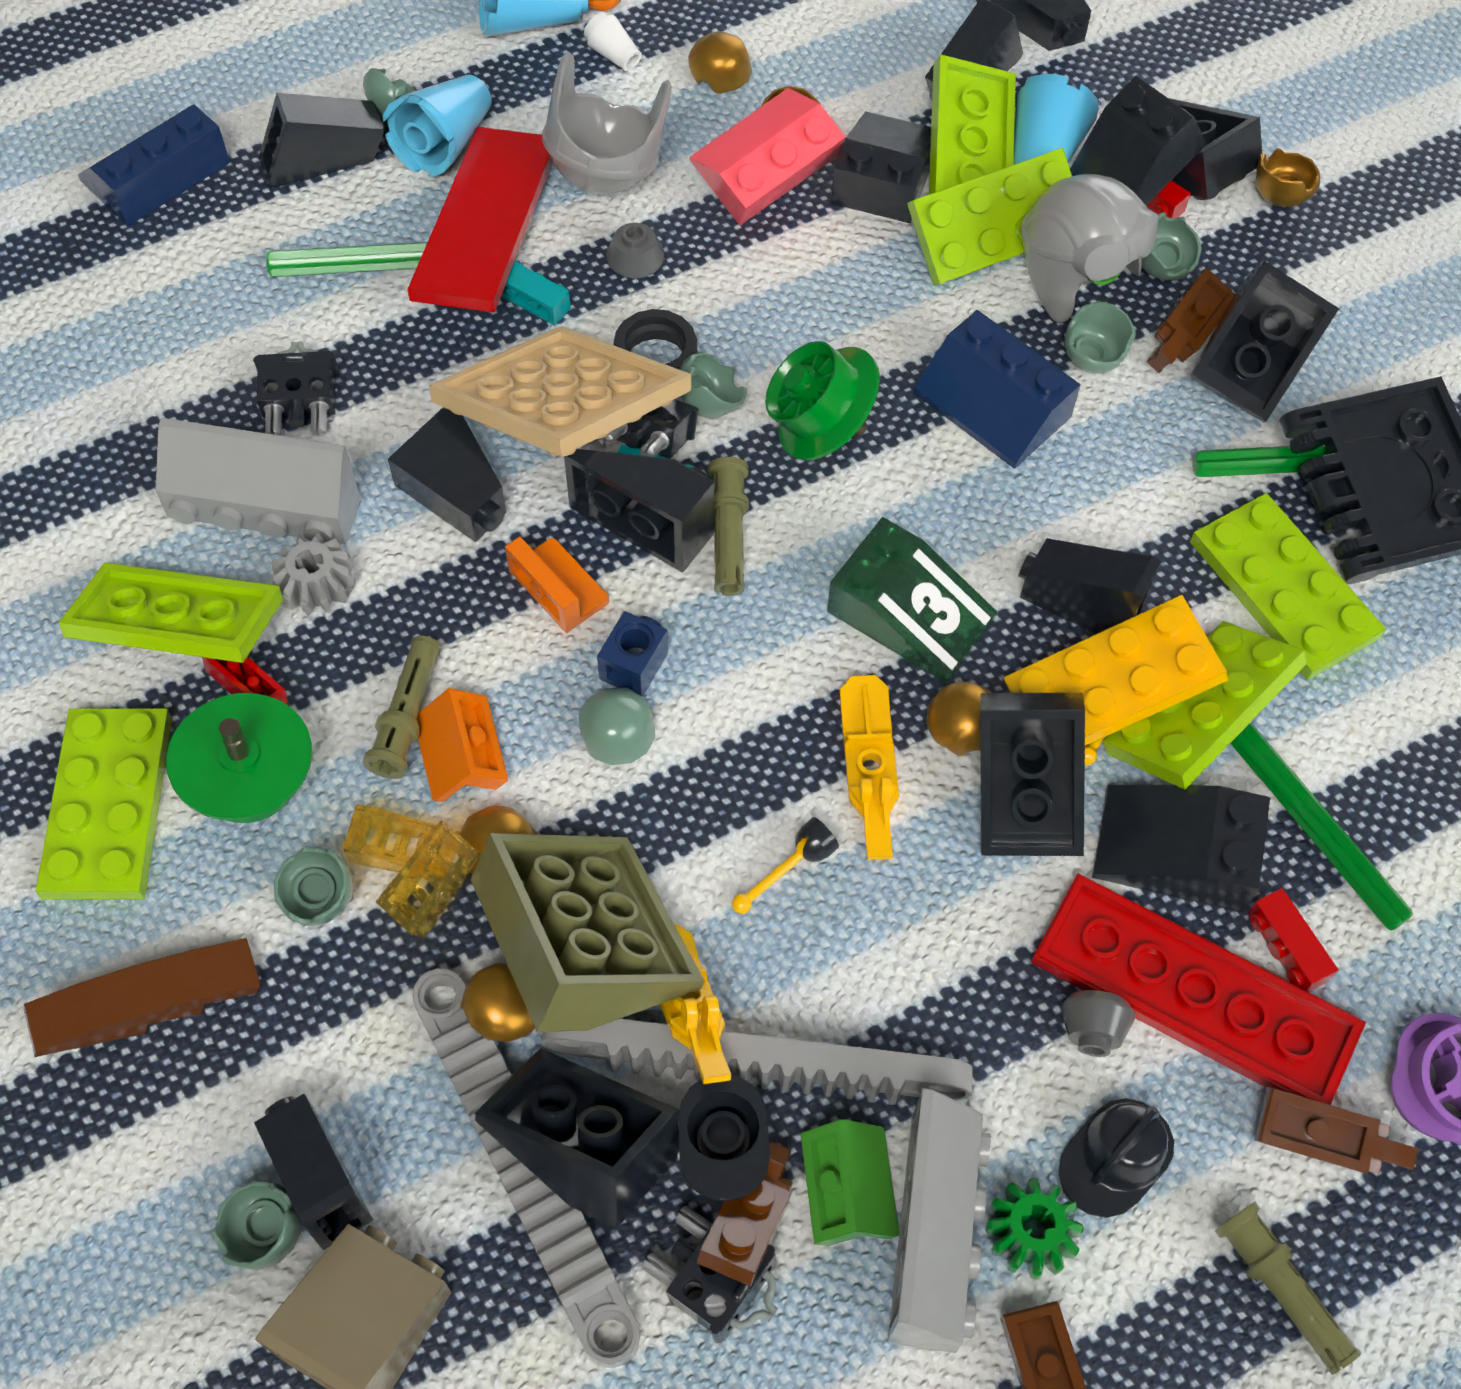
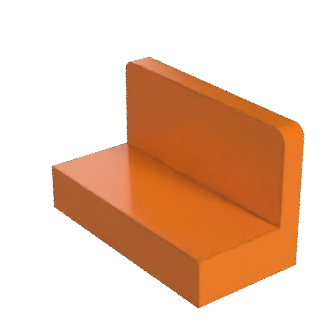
(556, 581)
(459, 744)

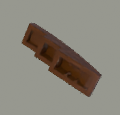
(140, 995)

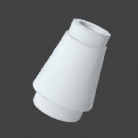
(612, 41)

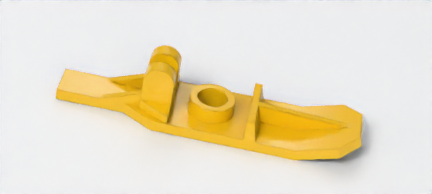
(865, 738)
(699, 1023)

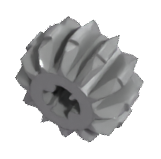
(313, 573)

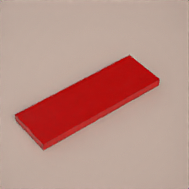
(482, 221)
(1200, 992)

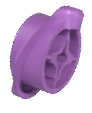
(1410, 1081)

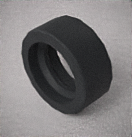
(657, 325)

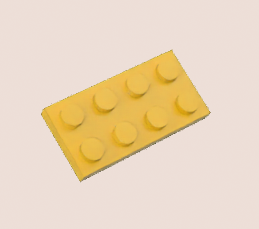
(1130, 669)

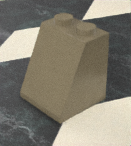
(357, 1313)

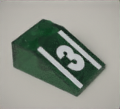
(909, 600)

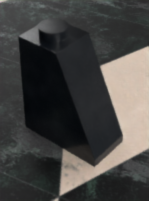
(1050, 22)
(985, 38)
(318, 137)
(450, 475)
(1088, 583)
(311, 1170)

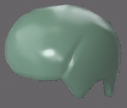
(383, 91)
(1175, 250)
(1099, 337)
(712, 386)
(617, 726)
(313, 886)
(256, 1226)

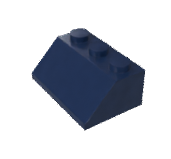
(158, 165)
(997, 389)

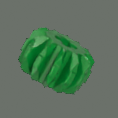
(1053, 1243)

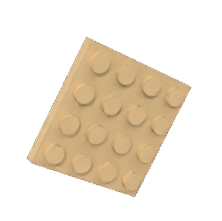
(560, 390)

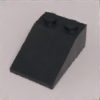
(1140, 140)
(1230, 151)
(882, 166)
(1263, 340)
(644, 501)
(1032, 774)
(1184, 842)
(583, 1134)

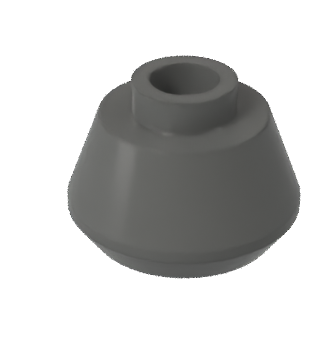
(635, 251)
(1097, 1021)

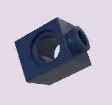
(628, 669)

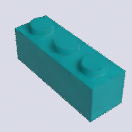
(536, 294)

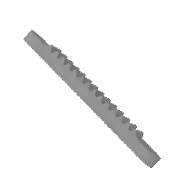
(772, 1059)
(554, 1228)

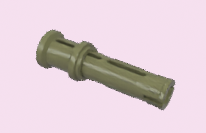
(729, 509)
(398, 725)
(1270, 1262)

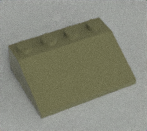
(581, 928)

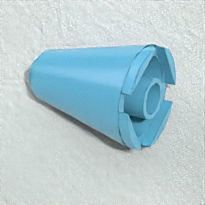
(519, 15)
(1052, 117)
(436, 122)

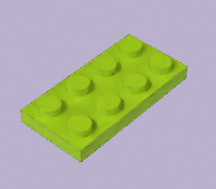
(970, 122)
(982, 217)
(1287, 584)
(172, 612)
(1191, 734)
(105, 805)

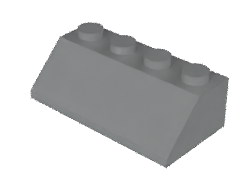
(255, 481)
(937, 1226)

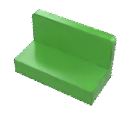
(849, 1182)

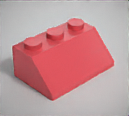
(768, 153)

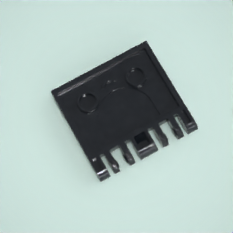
(1393, 467)

